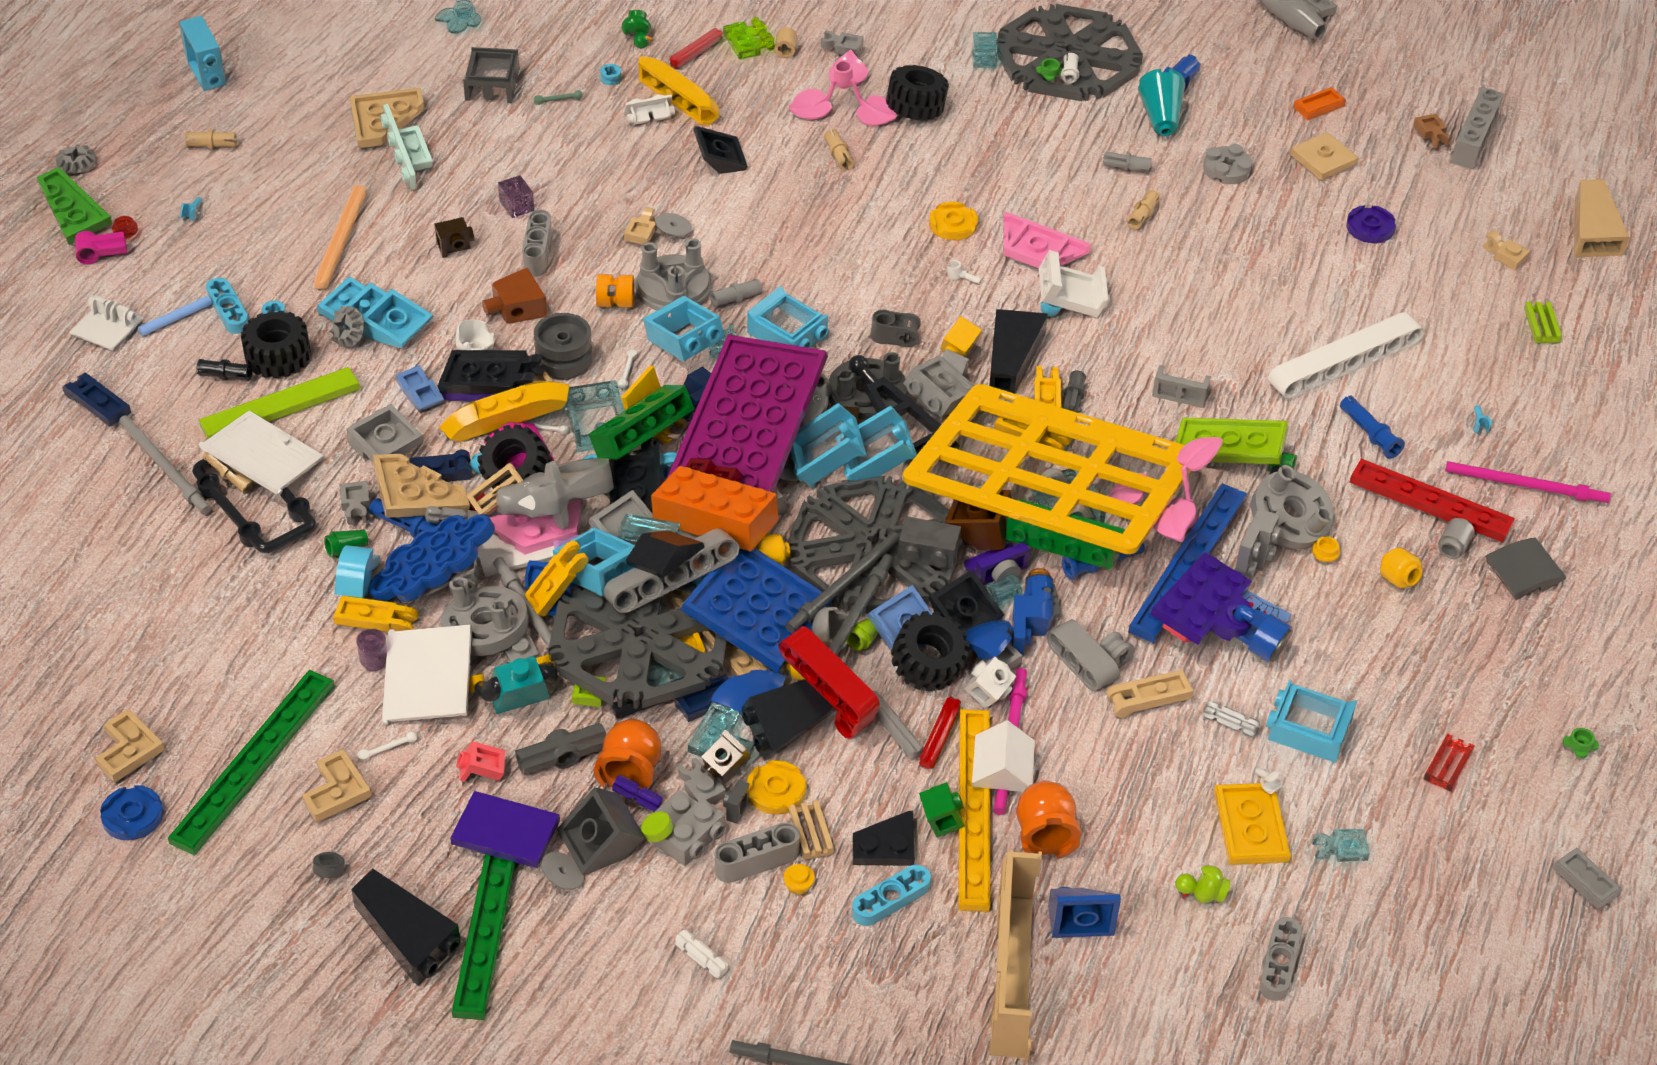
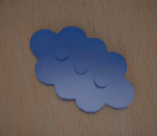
(431, 558)

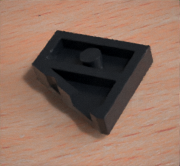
(885, 842)

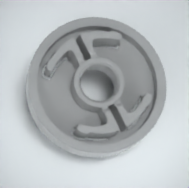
(1302, 494)
(484, 605)

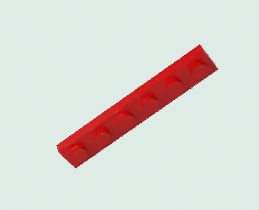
(1431, 499)

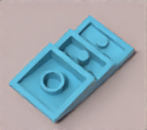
(386, 315)

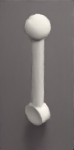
(631, 355)
(563, 429)
(364, 755)

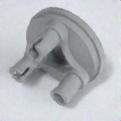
(672, 276)

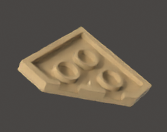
(368, 107)
(411, 489)

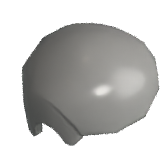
(827, 624)

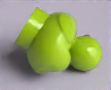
(1209, 886)

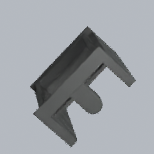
(492, 69)

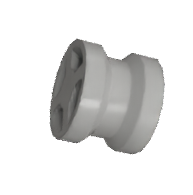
(1118, 649)

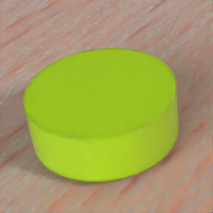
(657, 826)

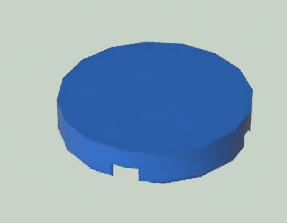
(131, 812)

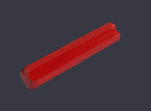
(696, 48)
(940, 733)

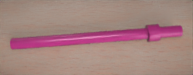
(1580, 492)
(1017, 697)

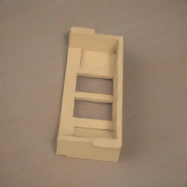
(1014, 921)

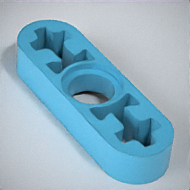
(228, 296)
(884, 906)

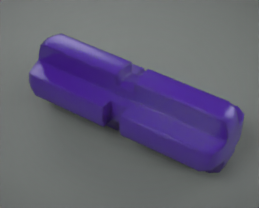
(642, 796)

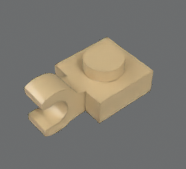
(641, 229)
(1506, 252)

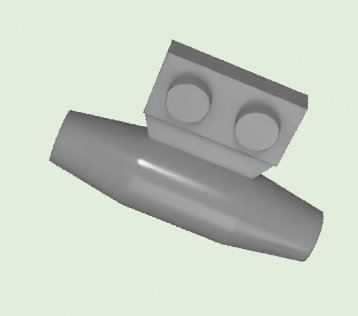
(1303, 14)

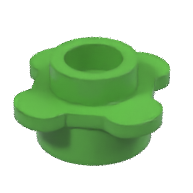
(1049, 69)
(1581, 742)

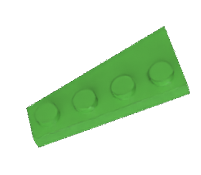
(71, 205)

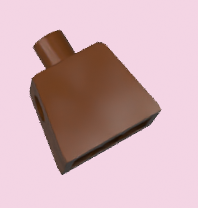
(517, 298)

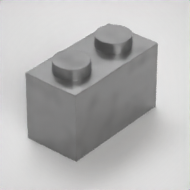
(929, 542)

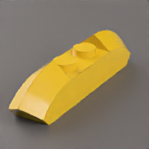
(685, 94)
(508, 406)

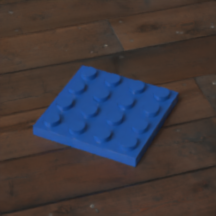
(751, 604)

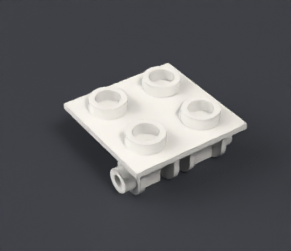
(106, 323)

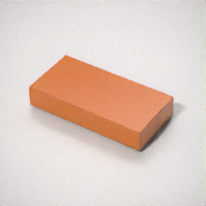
(1319, 103)

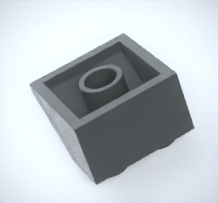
(600, 831)

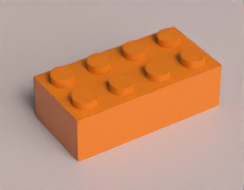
(711, 502)

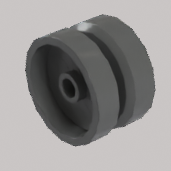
(564, 344)

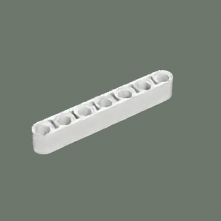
(1346, 355)

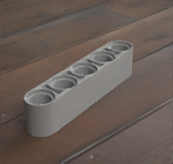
(632, 582)

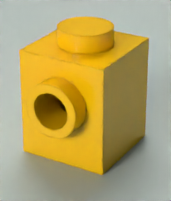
(961, 337)

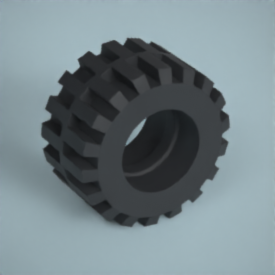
(917, 92)
(276, 344)
(509, 443)
(940, 634)

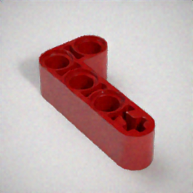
(832, 679)

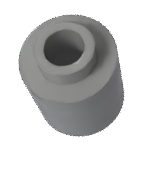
(1456, 538)

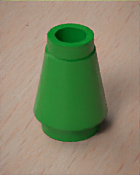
(338, 539)

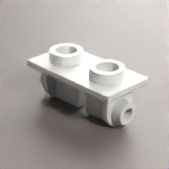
(638, 110)

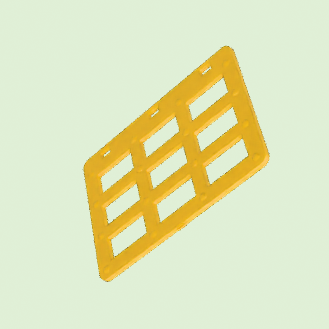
(1043, 418)

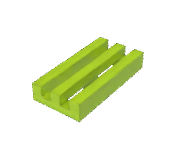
(1543, 310)

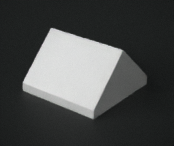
(1003, 758)

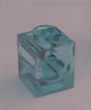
(984, 49)

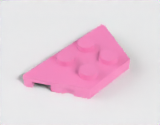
(1031, 242)
(535, 534)

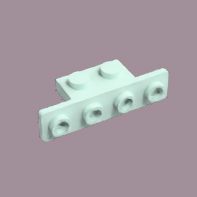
(409, 147)

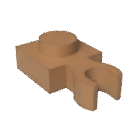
(1433, 128)

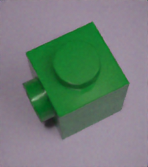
(942, 809)

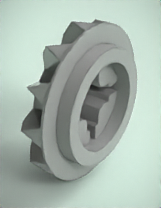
(84, 161)
(352, 317)

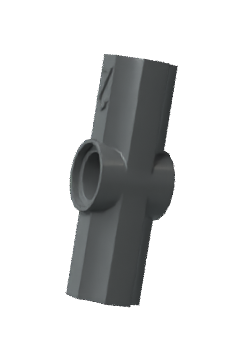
(560, 749)

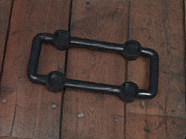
(250, 532)

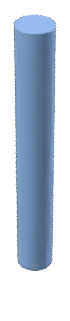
(174, 316)

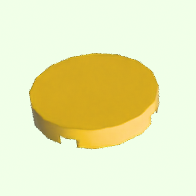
(953, 221)
(776, 787)

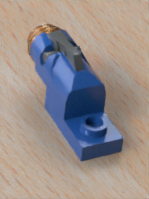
(1034, 609)

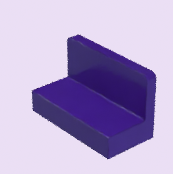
(986, 562)

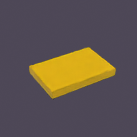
(1251, 824)

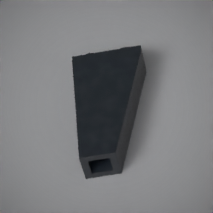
(1014, 346)
(784, 715)
(406, 925)

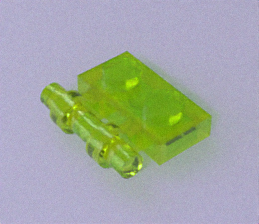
(742, 38)

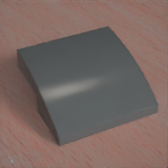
(1525, 567)

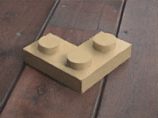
(134, 746)
(342, 788)

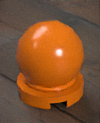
(631, 751)
(1048, 819)

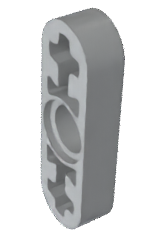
(1284, 970)

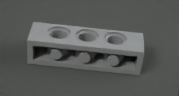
(1477, 128)

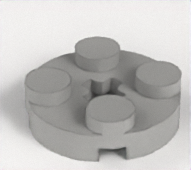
(1218, 161)

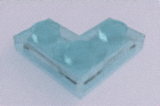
(710, 729)

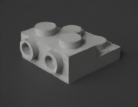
(938, 385)
(383, 433)
(611, 517)
(1258, 543)
(693, 828)

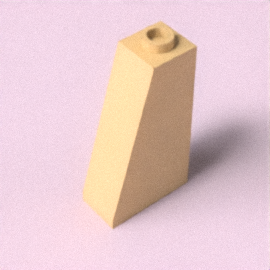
(1597, 222)

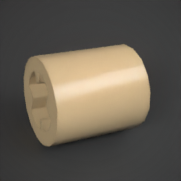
(785, 42)

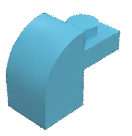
(355, 571)

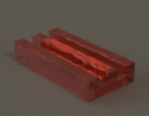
(1457, 746)

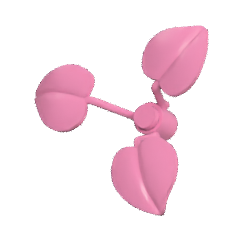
(845, 72)
(1180, 512)

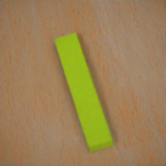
(286, 401)

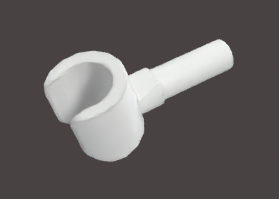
(955, 272)
(1269, 780)

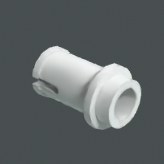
(1070, 72)

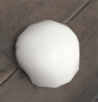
(474, 335)

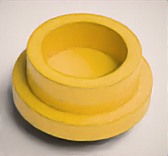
(1326, 549)
(799, 878)

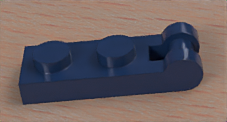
(97, 399)
(443, 465)

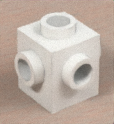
(990, 681)

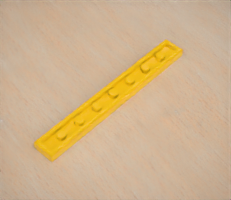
(975, 835)

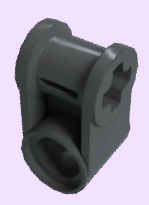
(892, 327)

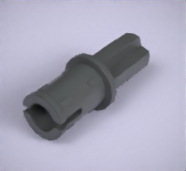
(1074, 391)

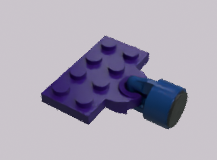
(1212, 600)

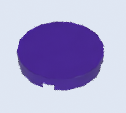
(1371, 224)

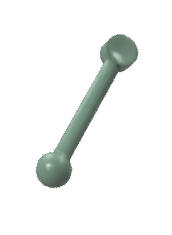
(539, 99)

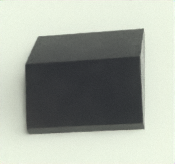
(720, 150)
(662, 552)
(966, 602)

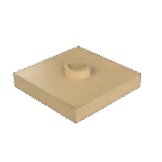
(1324, 156)

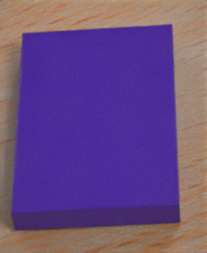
(505, 829)

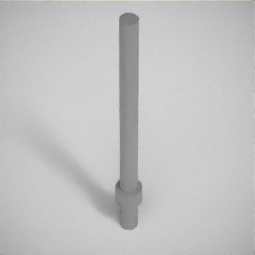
(189, 492)
(512, 581)

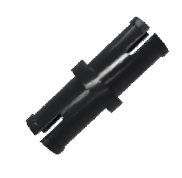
(224, 369)

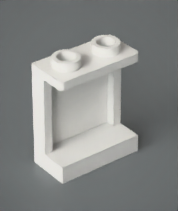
(1073, 288)

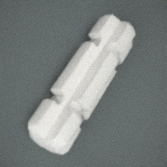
(701, 953)

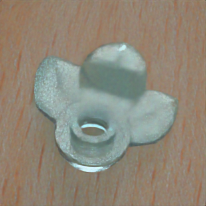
(459, 17)

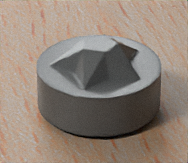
(328, 865)

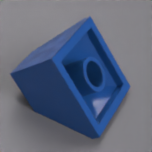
(1082, 912)

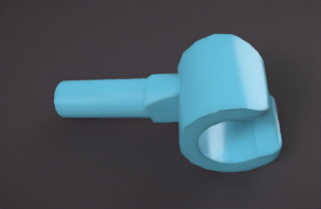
(189, 210)
(1481, 420)

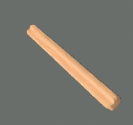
(339, 237)

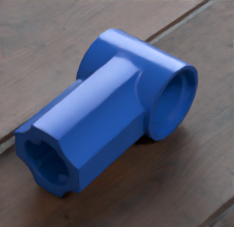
(1188, 67)

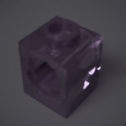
(516, 196)

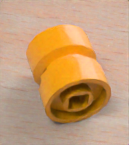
(624, 291)

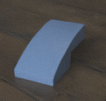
(418, 388)

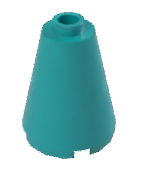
(1162, 99)

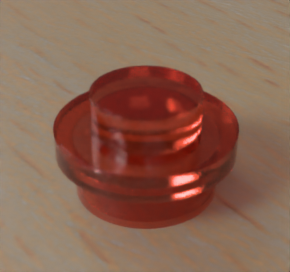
(125, 224)

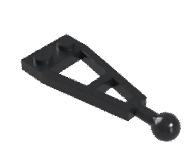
(860, 367)

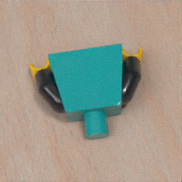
(516, 683)

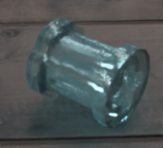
(1004, 589)

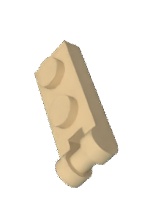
(1149, 692)

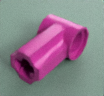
(92, 246)

